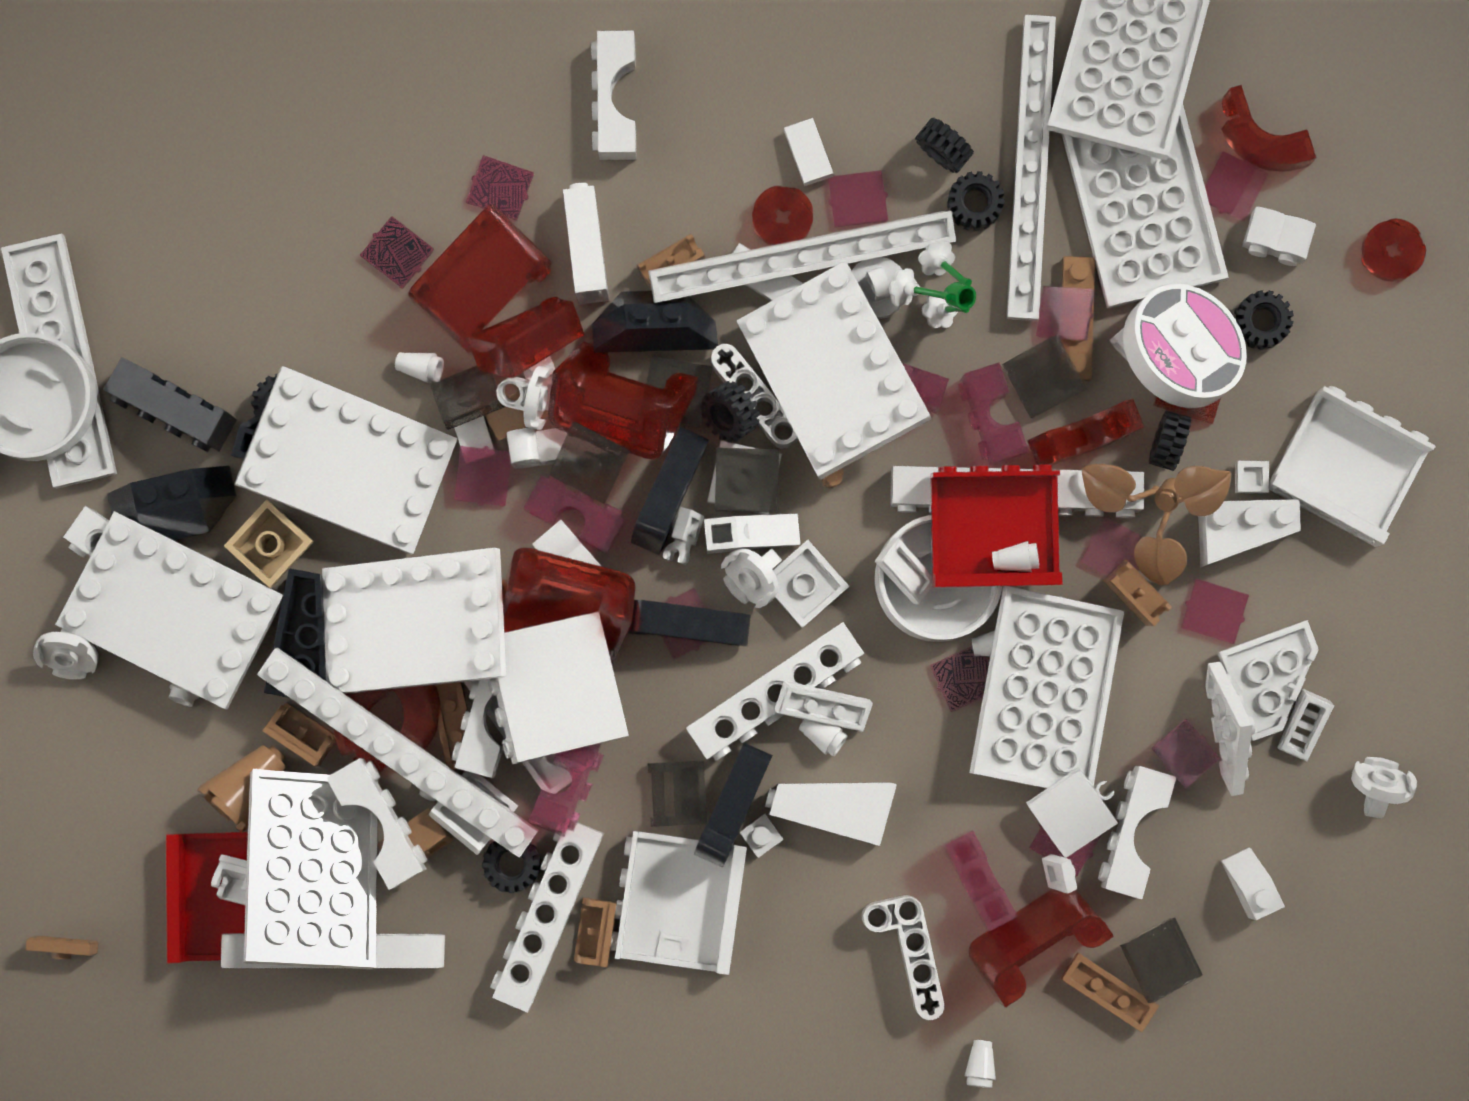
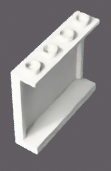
(1350, 465)
(557, 689)
(677, 895)

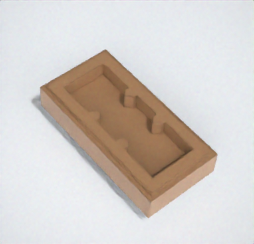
(62, 947)

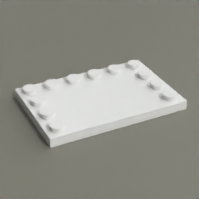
(1128, 72)
(1146, 217)
(833, 370)
(346, 460)
(170, 610)
(414, 621)
(1046, 688)
(308, 875)

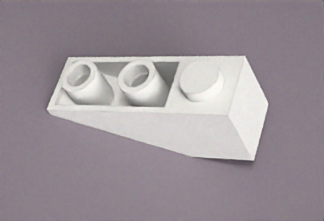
(751, 532)

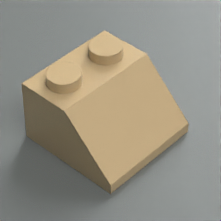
(269, 543)

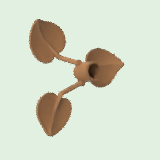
(1197, 486)

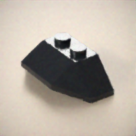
(641, 325)
(177, 502)

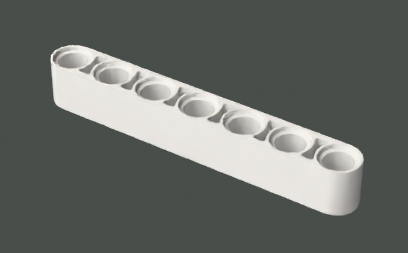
(390, 951)

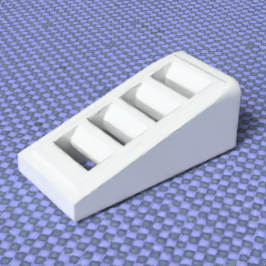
(1315, 729)

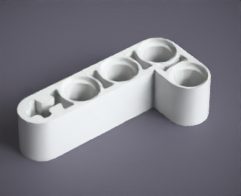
(759, 391)
(534, 448)
(911, 958)

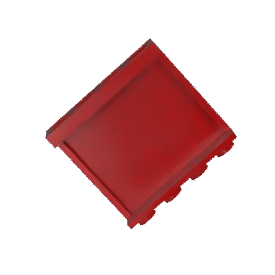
(989, 512)
(193, 909)

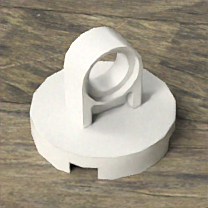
(874, 280)
(533, 396)
(751, 576)
(66, 654)
(1382, 785)

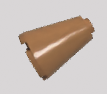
(230, 788)

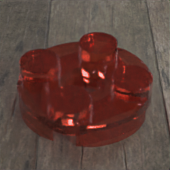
(785, 200)
(1409, 242)

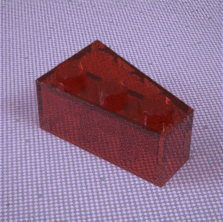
(526, 338)

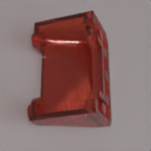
(478, 275)
(616, 406)
(556, 588)
(1038, 927)

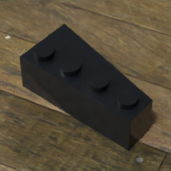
(302, 624)

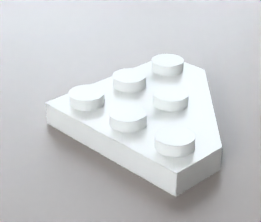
(1271, 674)
(1230, 727)

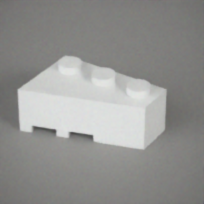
(1244, 526)

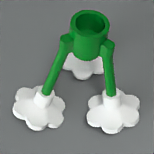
(940, 305)

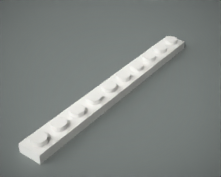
(1031, 168)
(800, 256)
(397, 752)

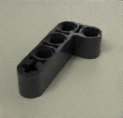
(668, 491)
(689, 623)
(733, 805)

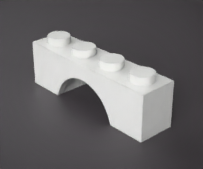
(614, 59)
(478, 749)
(1145, 793)
(398, 857)

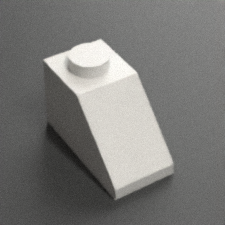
(1252, 884)

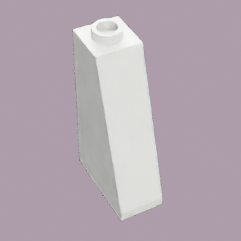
(585, 244)
(840, 808)

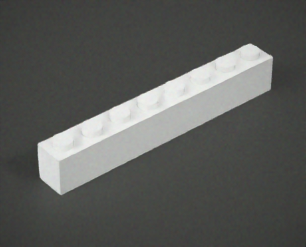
(912, 489)

